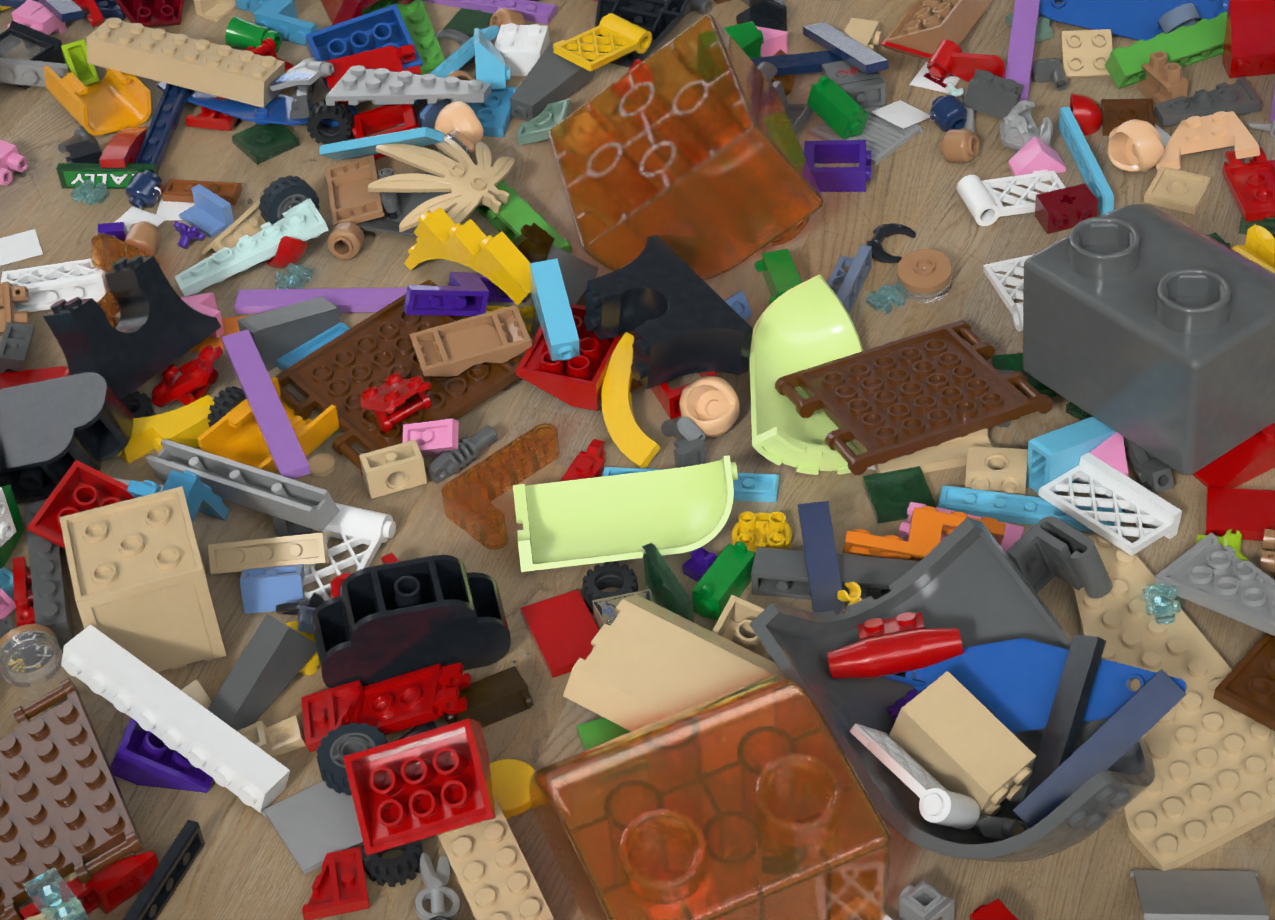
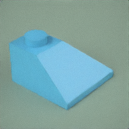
(489, 62)

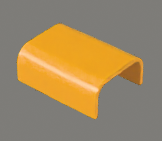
(103, 107)
(240, 439)

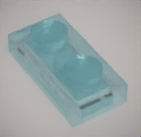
(54, 897)

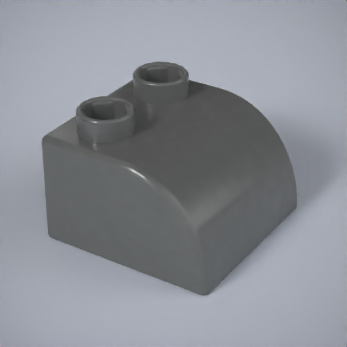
(1154, 333)

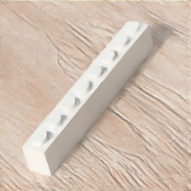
(175, 718)

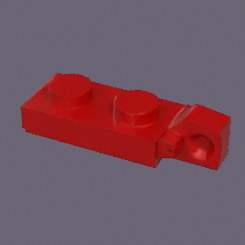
(587, 464)
(22, 592)

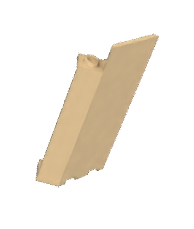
(658, 666)

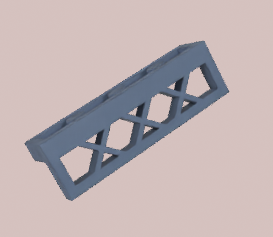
(854, 278)

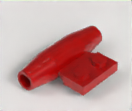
(894, 648)

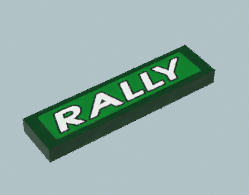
(114, 178)

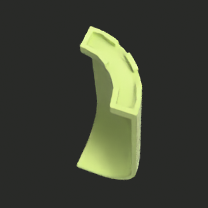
(791, 335)
(621, 513)

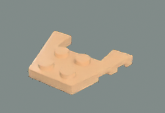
(1208, 133)

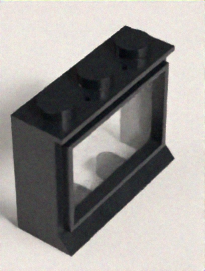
(29, 44)

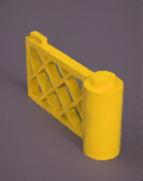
(615, 32)

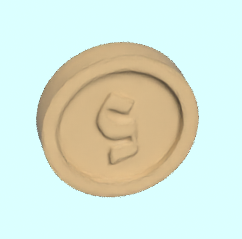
(321, 464)

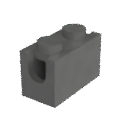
(992, 94)

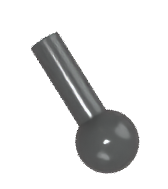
(79, 135)

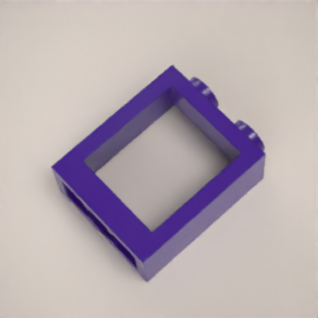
(839, 151)

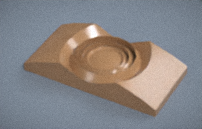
(349, 191)
(470, 342)

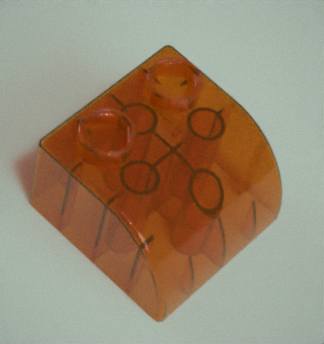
(687, 153)
(718, 817)

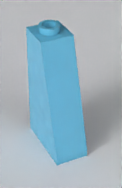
(554, 310)
(1061, 450)

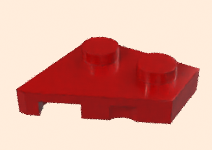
(211, 119)
(328, 711)
(339, 886)

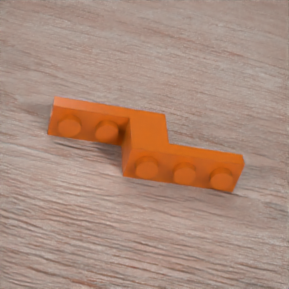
(923, 536)

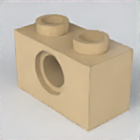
(393, 469)
(996, 469)

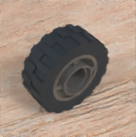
(284, 195)
(340, 743)

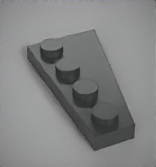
(1227, 98)

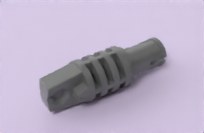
(468, 450)

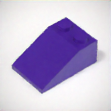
(149, 762)

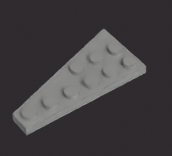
(403, 87)
(1223, 583)

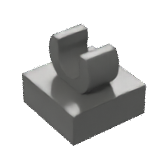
(689, 453)

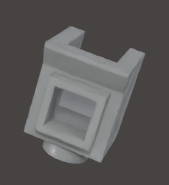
(924, 903)

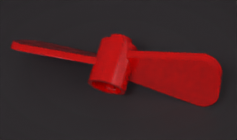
(950, 60)

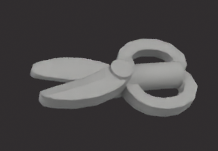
(436, 889)

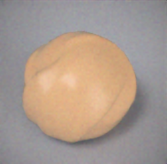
(462, 118)
(1135, 146)
(710, 405)

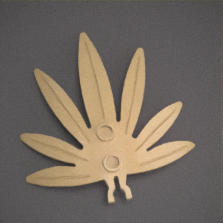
(468, 183)

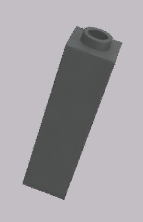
(547, 82)
(575, 277)
(289, 327)
(261, 673)

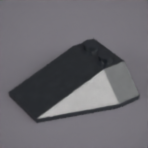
(652, 15)

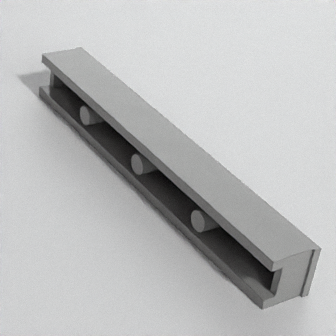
(249, 485)

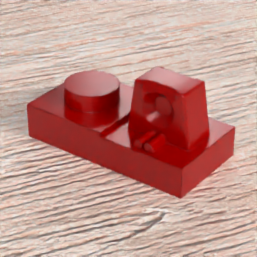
(95, 16)

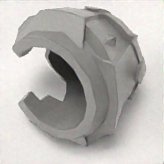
(1019, 127)

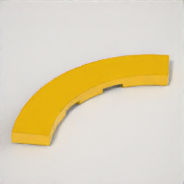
(618, 407)

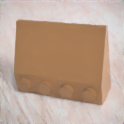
(934, 20)

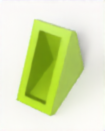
(76, 60)

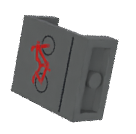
(863, 88)

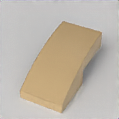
(278, 738)

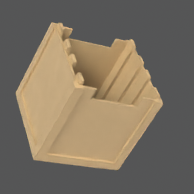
(144, 579)

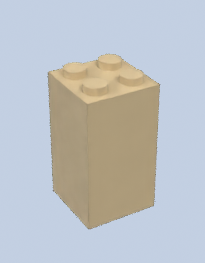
(963, 744)

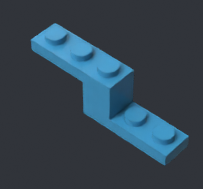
(279, 16)
(197, 493)

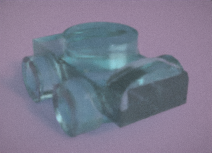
(89, 194)
(295, 278)
(886, 296)
(1160, 602)

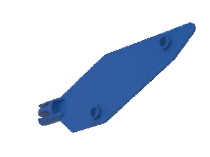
(1124, 17)
(275, 112)
(1021, 680)

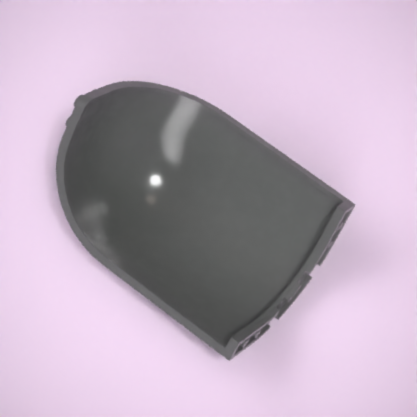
(979, 590)

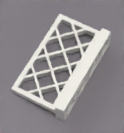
(45, 291)
(1117, 492)

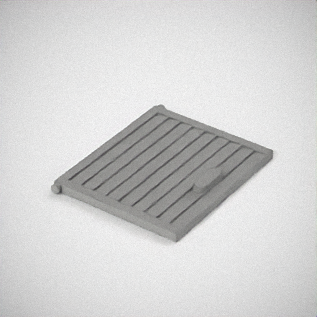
(880, 135)
(315, 824)
(1199, 895)

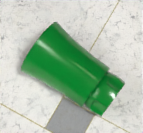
(243, 34)

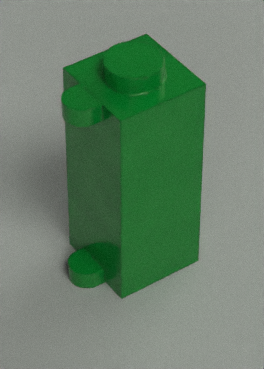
(837, 108)
(778, 272)
(725, 577)

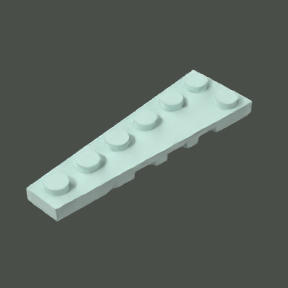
(299, 222)

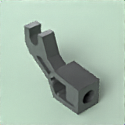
(1149, 470)

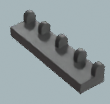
(302, 101)

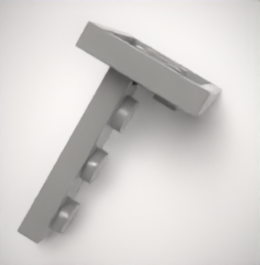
(27, 71)

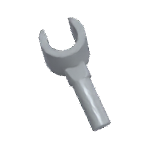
(1268, 127)

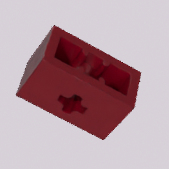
(1065, 207)

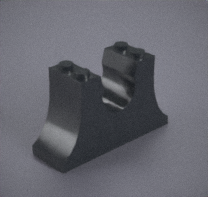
(675, 318)
(151, 329)

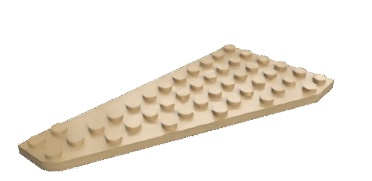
(1206, 757)

